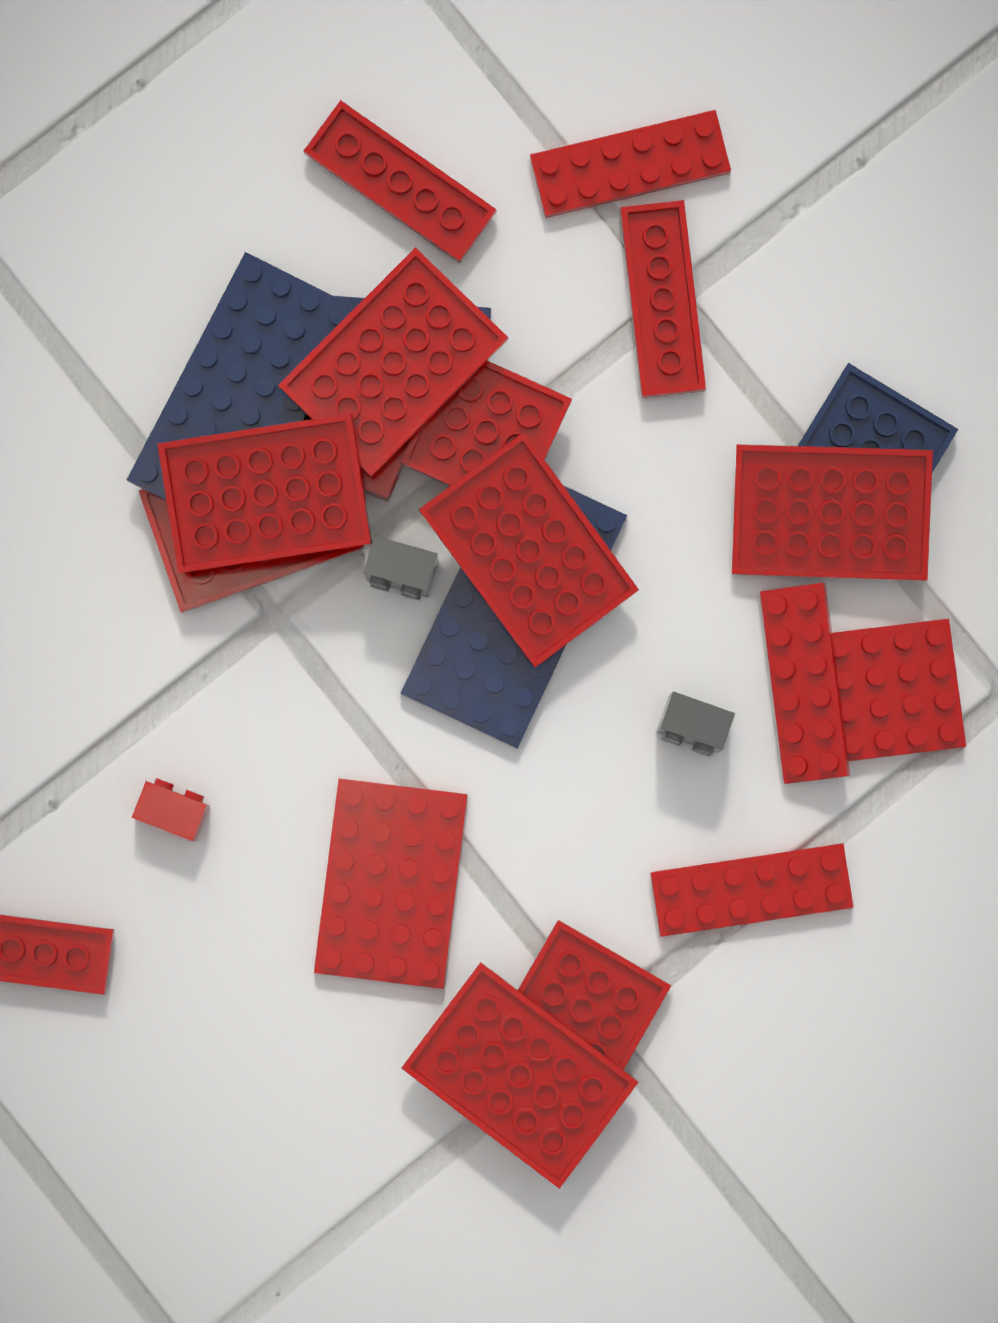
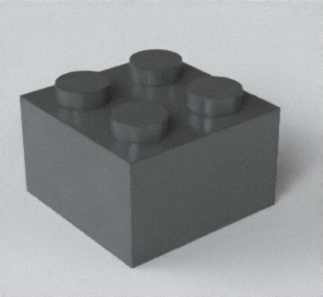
(401, 568)
(695, 723)

